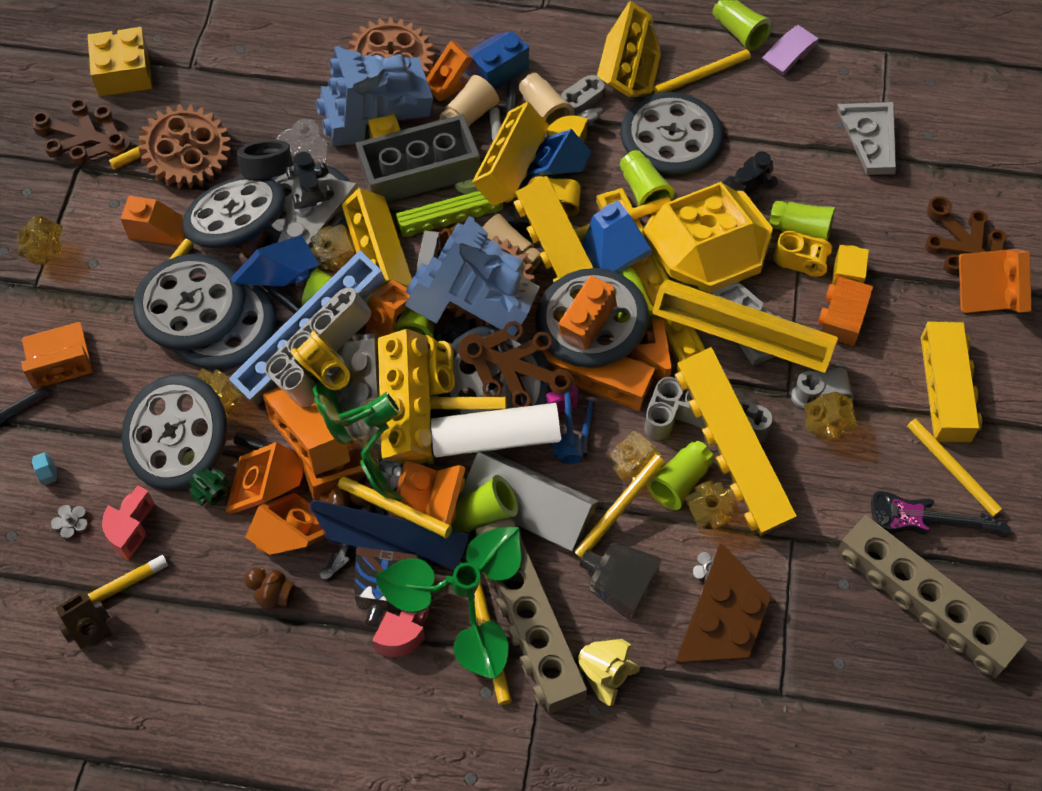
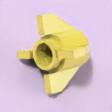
(606, 667)

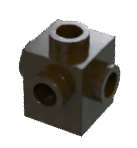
(83, 620)

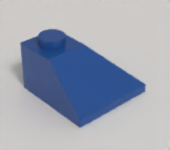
(559, 156)
(614, 240)
(278, 264)

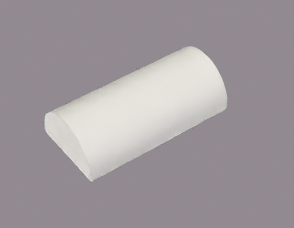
(495, 430)

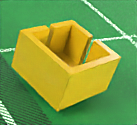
(119, 61)

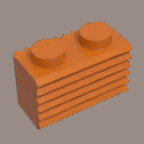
(846, 309)
(587, 313)

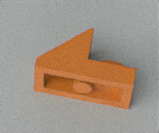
(447, 74)
(655, 350)

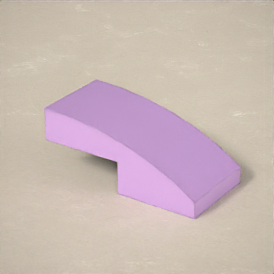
(789, 49)

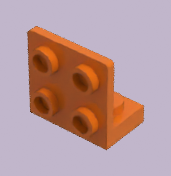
(995, 281)
(56, 355)
(431, 490)

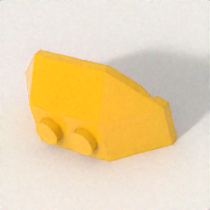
(631, 53)

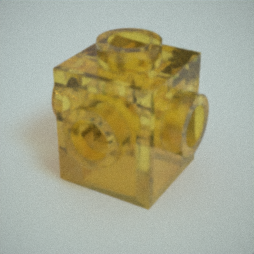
(39, 240)
(333, 247)
(221, 385)
(830, 416)
(632, 456)
(706, 516)

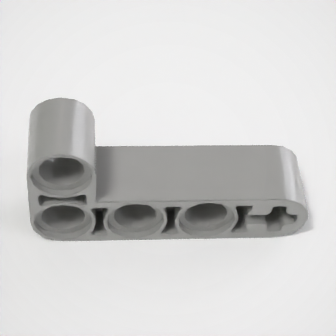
(337, 324)
(678, 408)

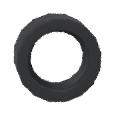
(264, 159)

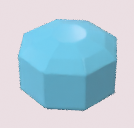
(45, 468)

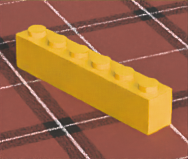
(744, 325)
(735, 441)

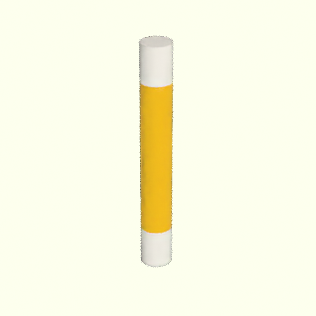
(128, 579)

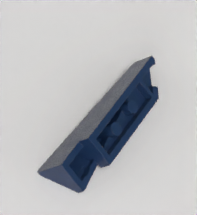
(376, 531)

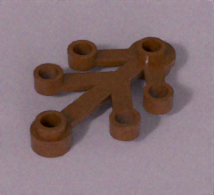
(113, 143)
(965, 242)
(510, 362)

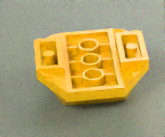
(709, 237)

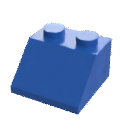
(499, 59)

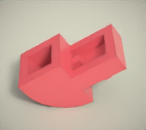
(124, 526)
(400, 634)

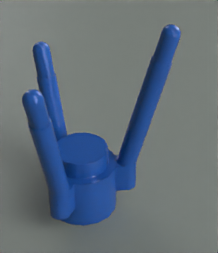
(571, 448)

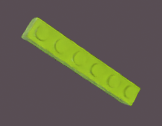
(444, 213)

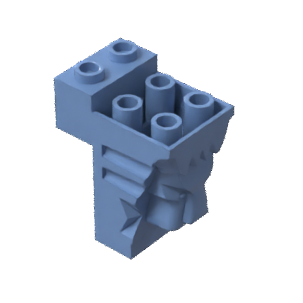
(368, 90)
(475, 277)

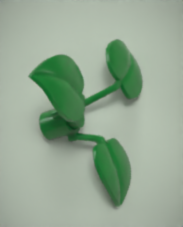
(374, 414)
(495, 554)

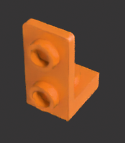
(385, 307)

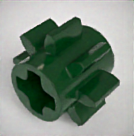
(208, 486)

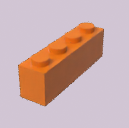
(621, 382)
(305, 432)

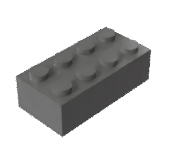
(419, 158)

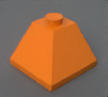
(264, 476)
(284, 525)

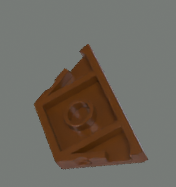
(725, 613)

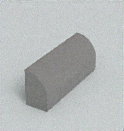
(543, 503)

